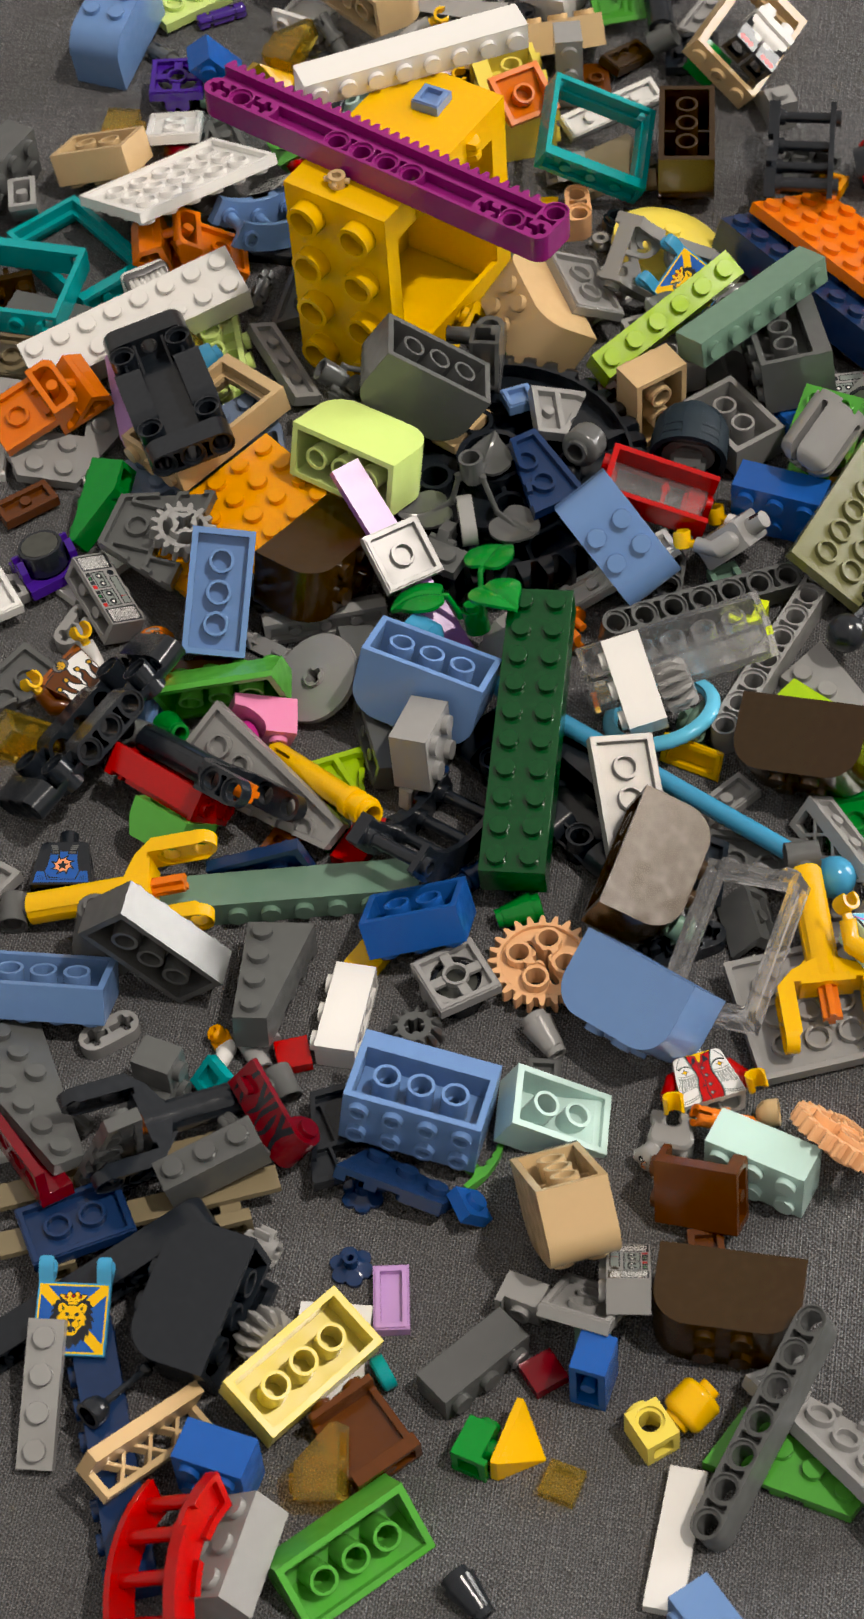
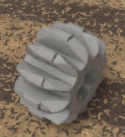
(676, 684)
(259, 1329)

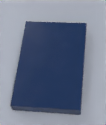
(75, 1225)

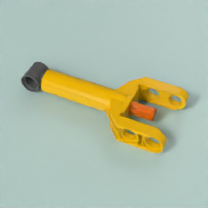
(61, 903)
(822, 970)

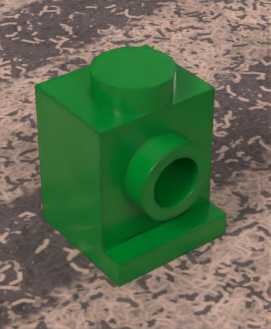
(475, 1447)

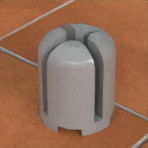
(822, 434)

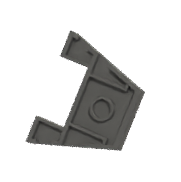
(128, 532)

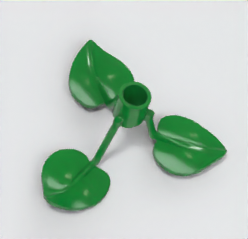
(497, 593)

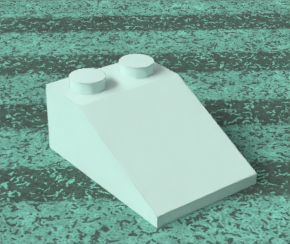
(547, 1110)

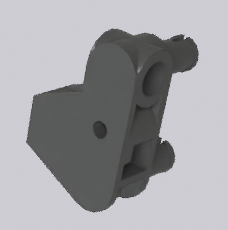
(486, 341)

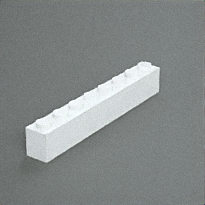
(413, 55)

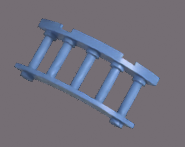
(254, 220)

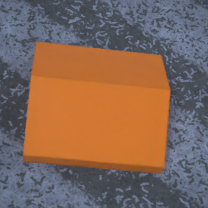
(522, 92)

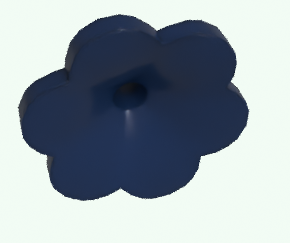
(360, 1199)
(351, 1267)

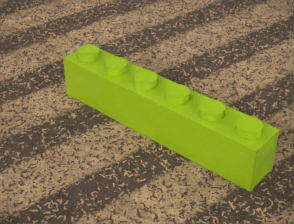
(665, 317)

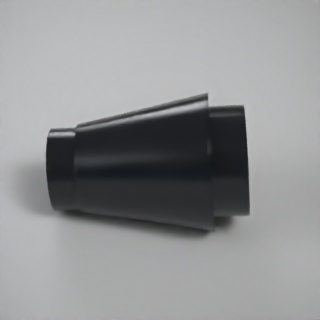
(467, 1592)

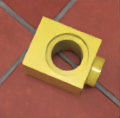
(655, 1444)

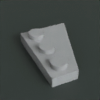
(824, 675)

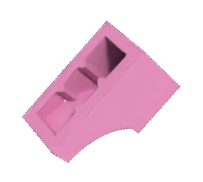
(272, 716)

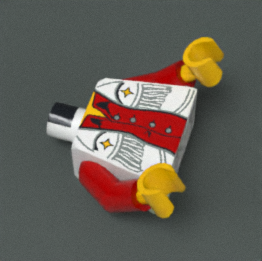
(709, 1081)

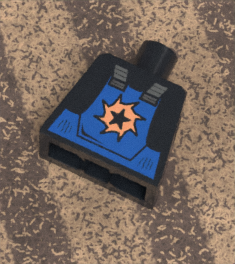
(62, 863)

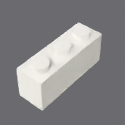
(632, 684)
(344, 1014)

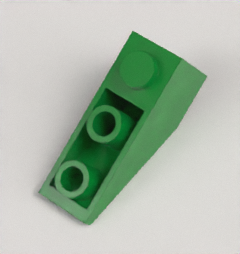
(102, 488)

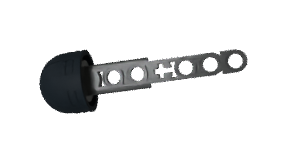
(694, 437)

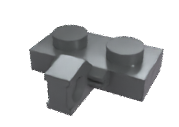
(445, 547)

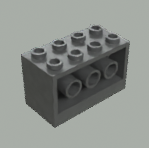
(788, 356)

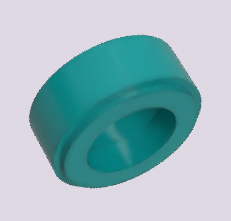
(382, 1372)

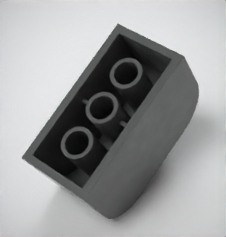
(423, 379)

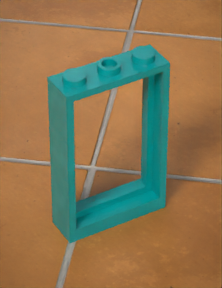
(61, 216)

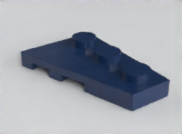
(541, 473)
(279, 855)
(387, 1174)

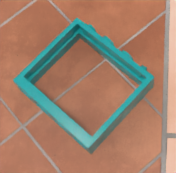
(584, 170)
(47, 258)

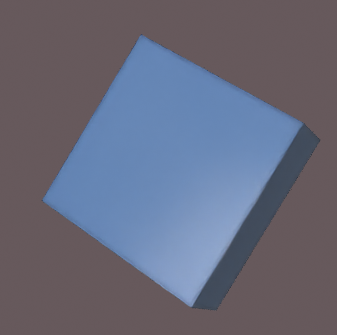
(431, 100)
(516, 399)

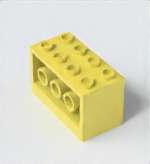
(522, 139)

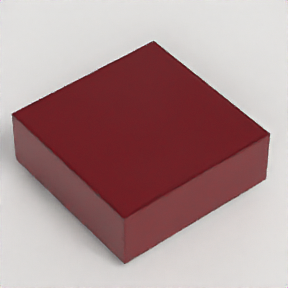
(543, 1373)

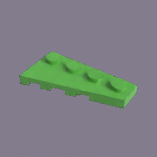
(795, 1475)

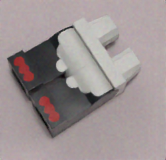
(761, 41)

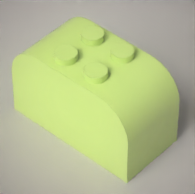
(348, 430)

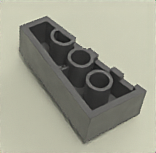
(270, 971)

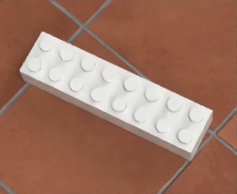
(202, 290)

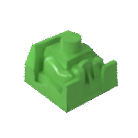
(619, 10)
(153, 819)

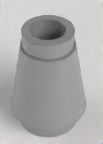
(543, 1033)

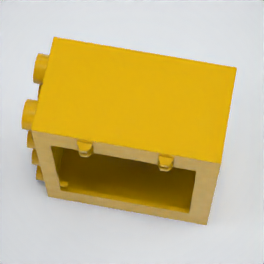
(376, 256)

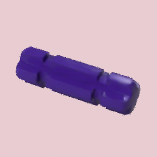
(221, 16)

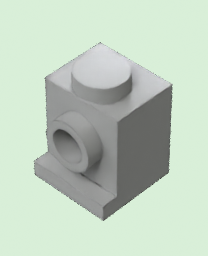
(520, 1297)

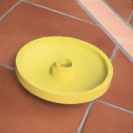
(673, 222)

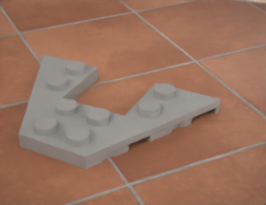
(61, 457)

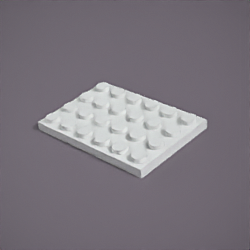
(178, 180)

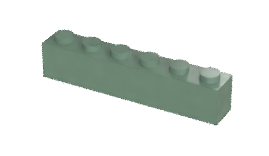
(751, 306)

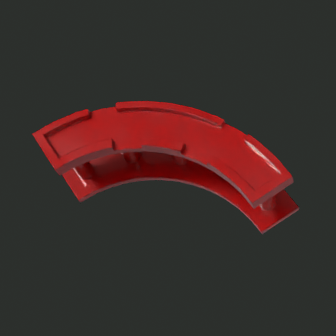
(183, 1569)

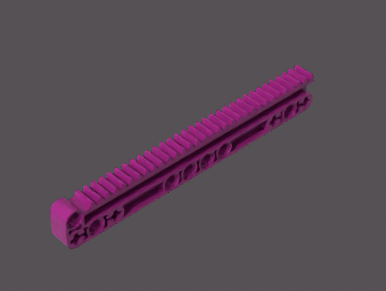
(389, 163)

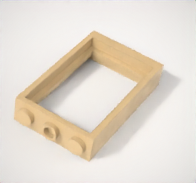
(716, 68)
(270, 406)

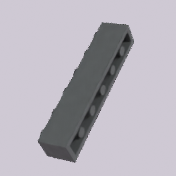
(370, 732)

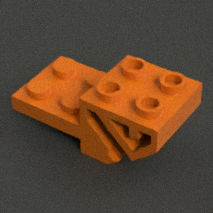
(183, 241)
(50, 398)

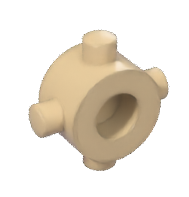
(336, 179)

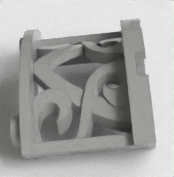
(629, 238)

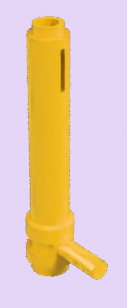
(347, 799)

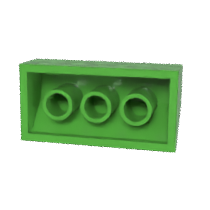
(195, 690)
(349, 1551)

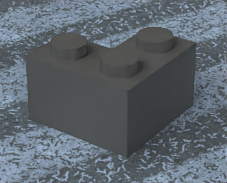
(161, 1068)

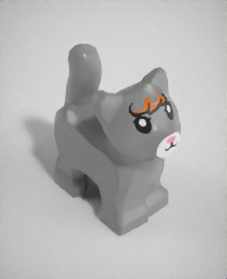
(679, 1136)

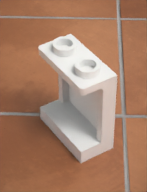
(297, 11)

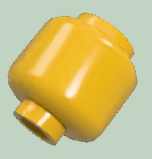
(692, 1405)

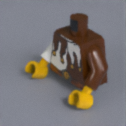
(68, 675)

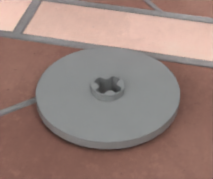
(335, 667)

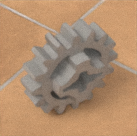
(174, 528)

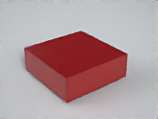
(295, 1052)

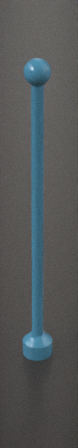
(837, 871)

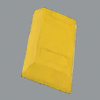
(695, 759)

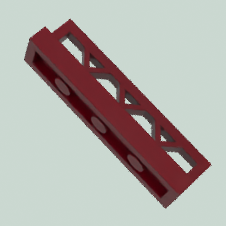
(39, 1180)

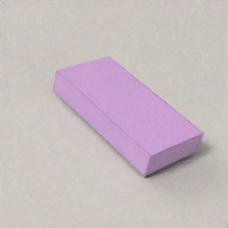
(391, 1300)

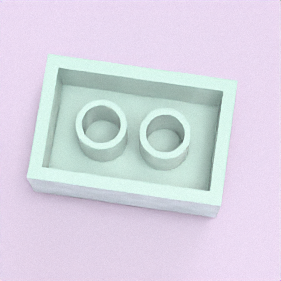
(780, 1166)

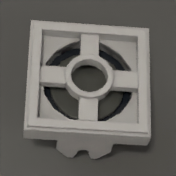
(456, 985)

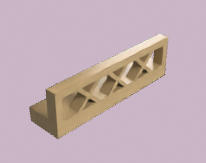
(130, 1439)

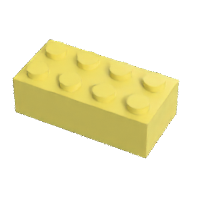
(300, 1366)

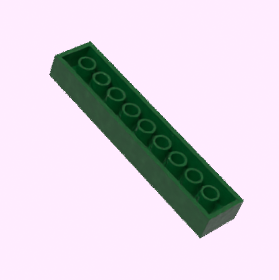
(527, 743)

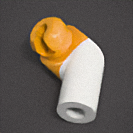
(222, 1043)

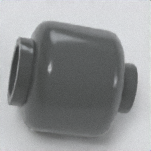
(584, 444)

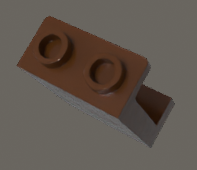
(700, 1192)
(376, 1434)

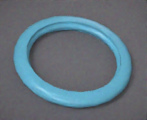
(680, 736)

